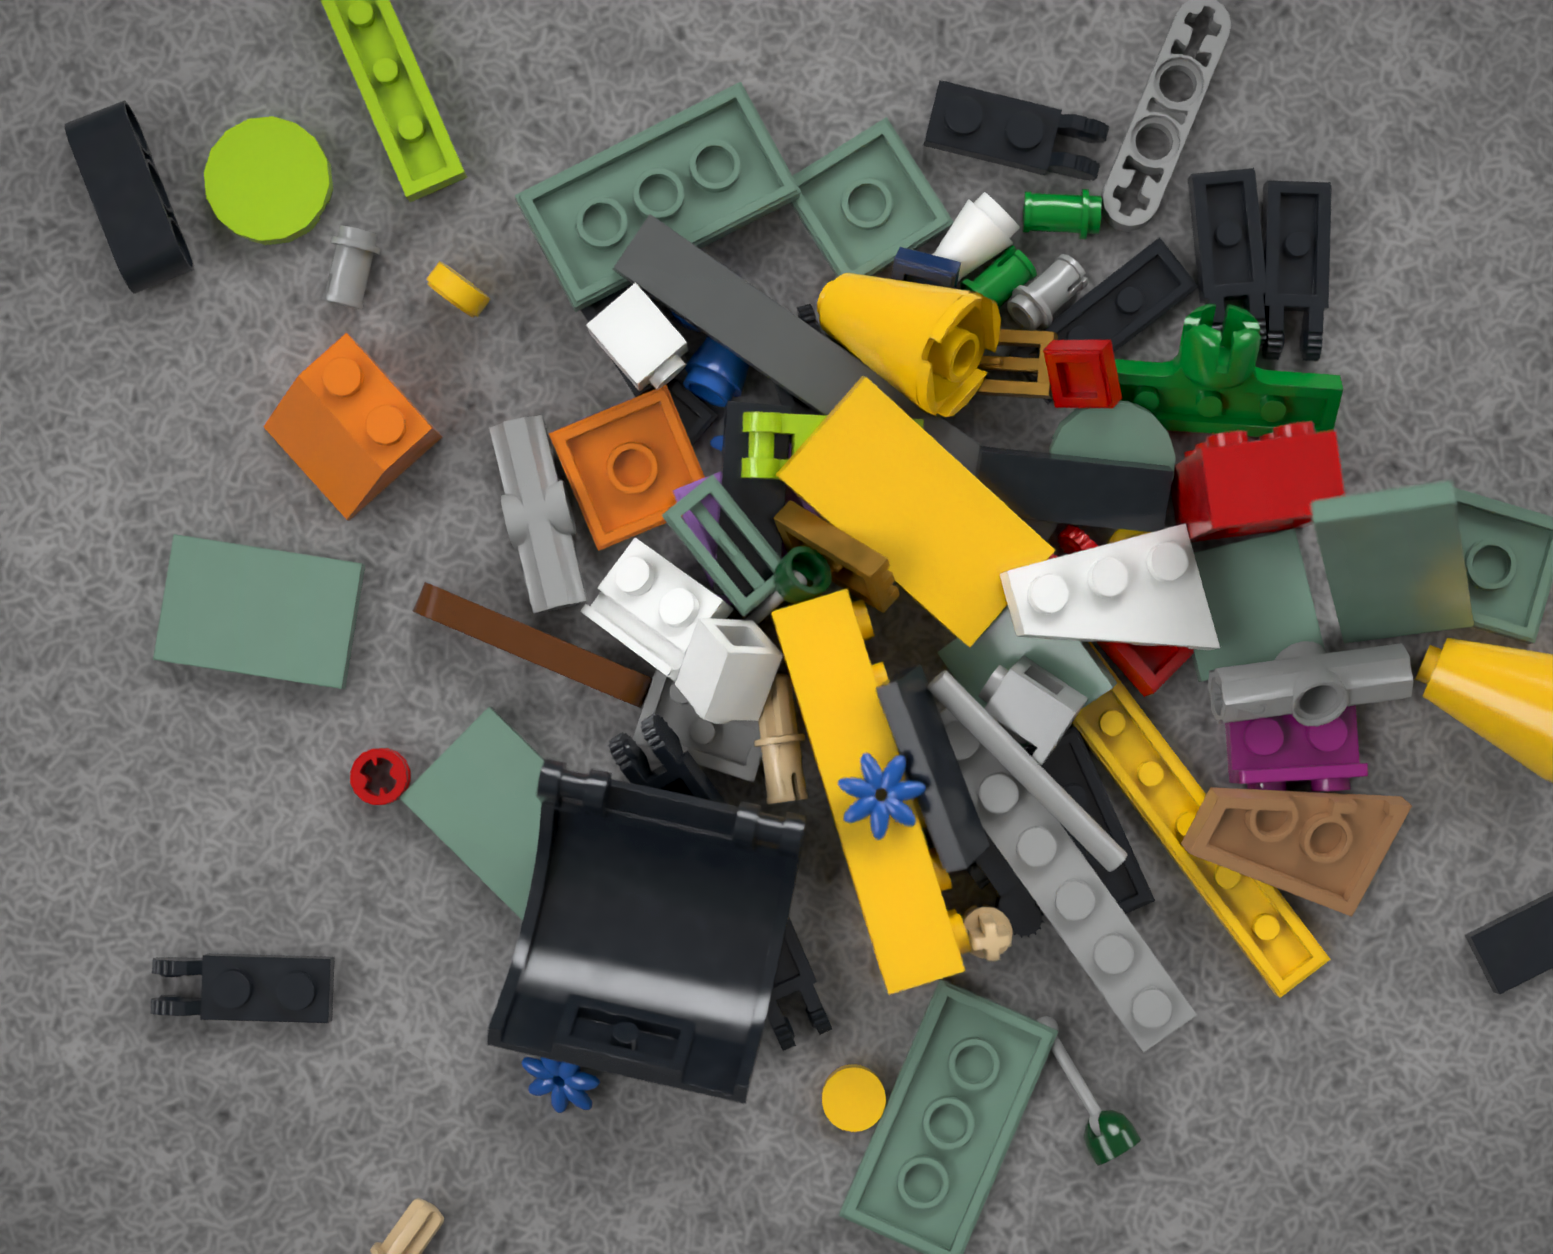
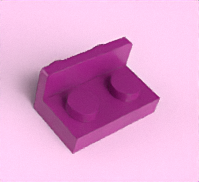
(1281, 749)

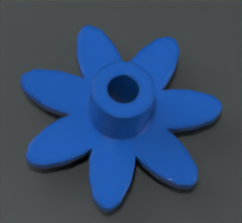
(891, 805)
(563, 1080)

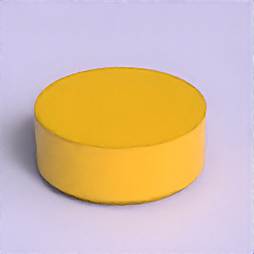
(457, 290)
(853, 1098)

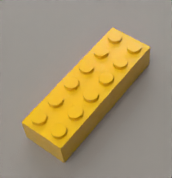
(893, 876)

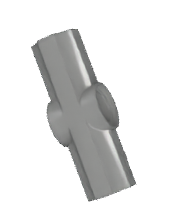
(538, 514)
(1310, 683)

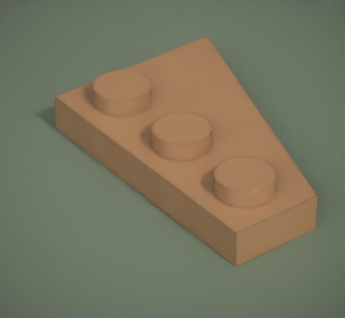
(1299, 841)

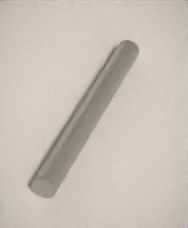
(1027, 771)

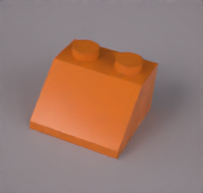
(349, 427)

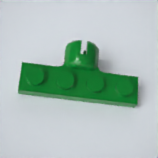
(1220, 390)

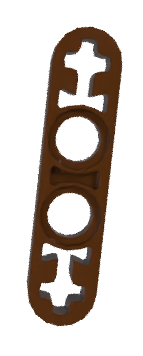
(532, 645)

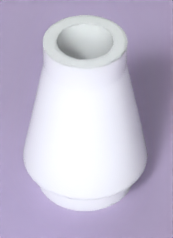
(977, 234)

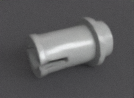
(350, 266)
(1035, 303)

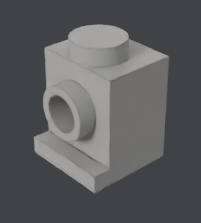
(1032, 705)

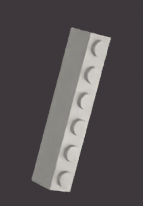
(1070, 894)

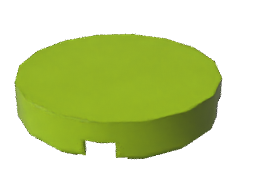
(268, 180)

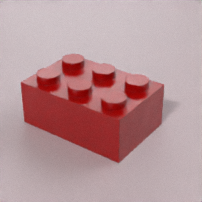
(1255, 486)

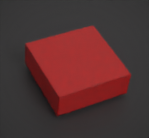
(1082, 373)

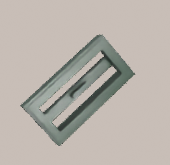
(692, 502)

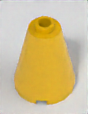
(914, 335)
(1496, 694)

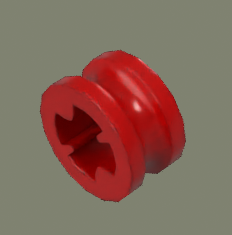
(361, 781)

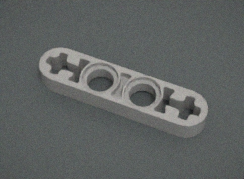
(1170, 117)

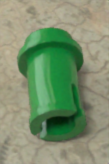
(1062, 213)
(1002, 276)

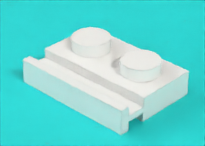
(653, 607)

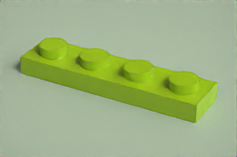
(396, 95)

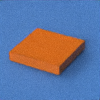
(627, 465)

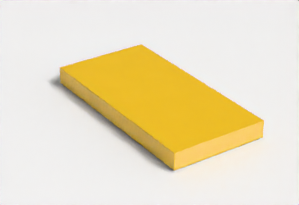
(917, 506)

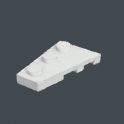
(1118, 592)

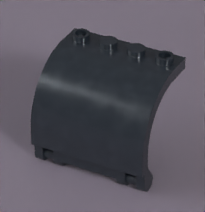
(649, 933)

